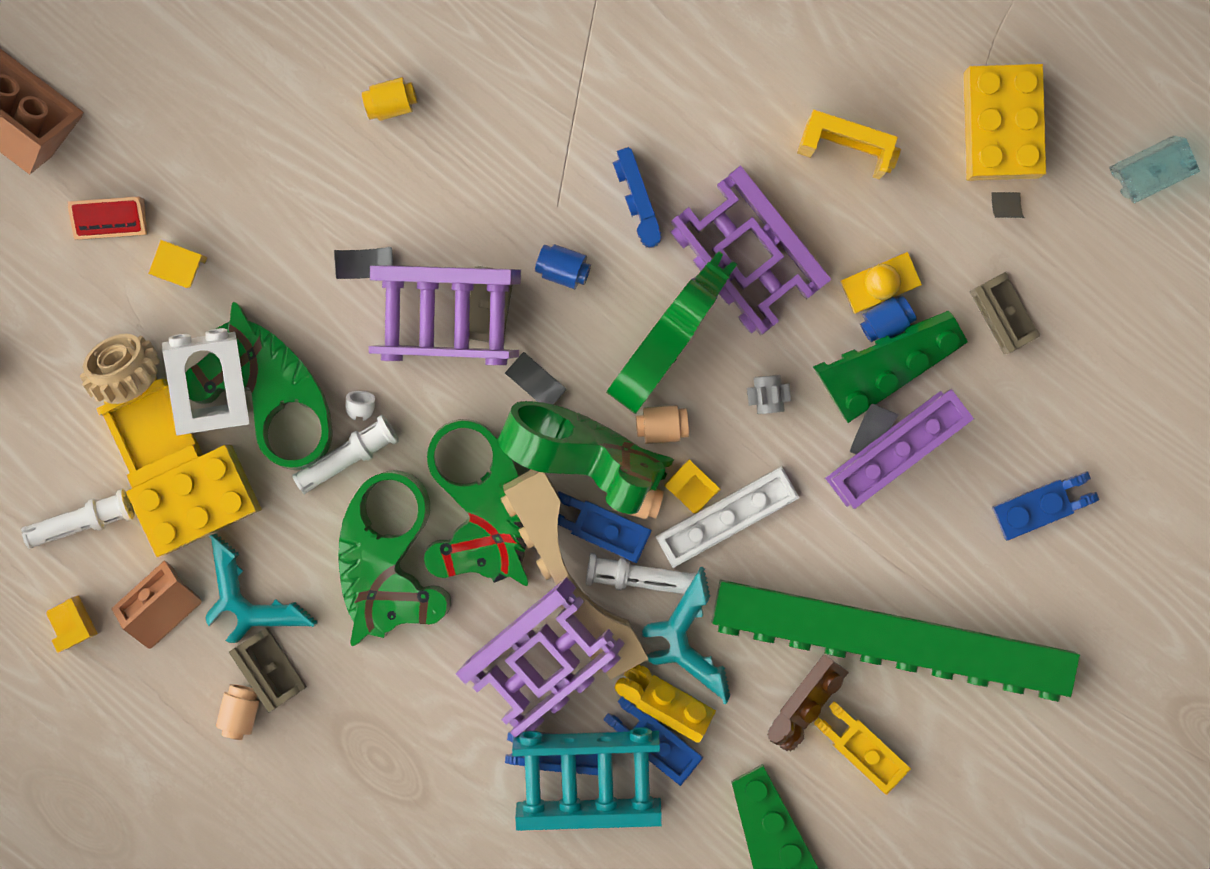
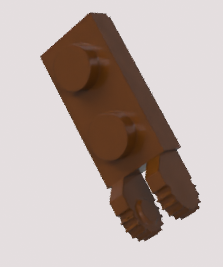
(806, 703)

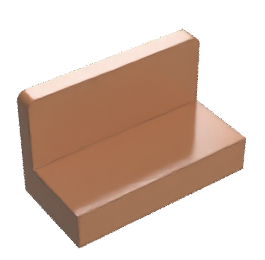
(155, 605)

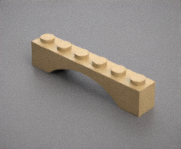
(538, 508)

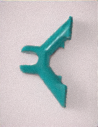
(232, 600)
(676, 633)

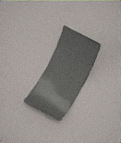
(1006, 205)
(357, 263)
(535, 380)
(874, 424)

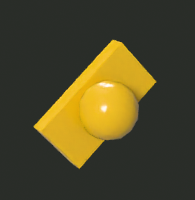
(880, 282)

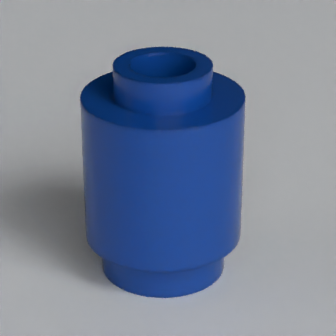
(562, 266)
(888, 319)

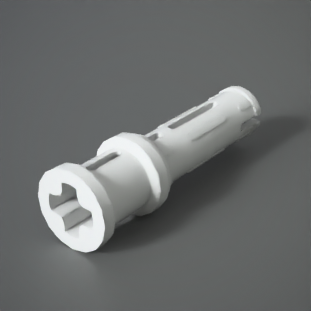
(360, 446)
(93, 515)
(624, 574)

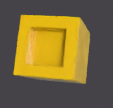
(176, 264)
(692, 486)
(70, 624)

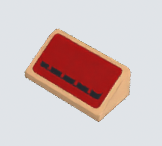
(107, 218)

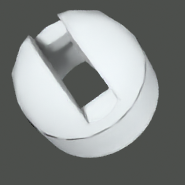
(360, 404)

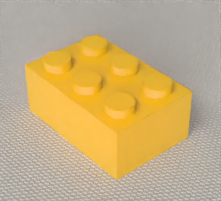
(1004, 122)
(193, 500)

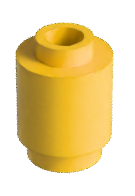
(389, 99)

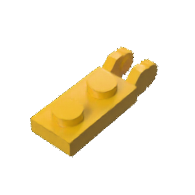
(665, 702)
(865, 751)

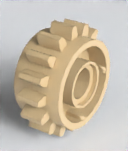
(119, 368)

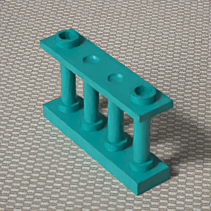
(587, 814)

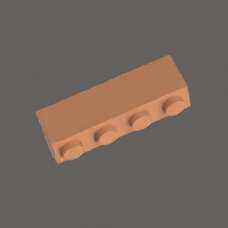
(31, 116)

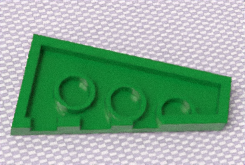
(888, 365)
(767, 824)

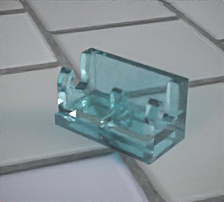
(1155, 168)

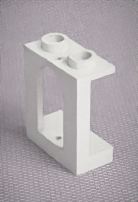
(209, 418)

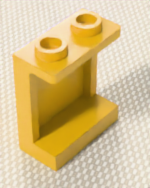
(853, 136)
(148, 435)

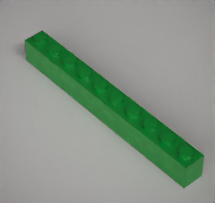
(895, 639)

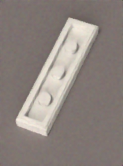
(727, 517)

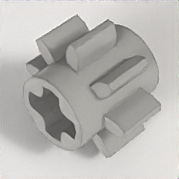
(769, 394)

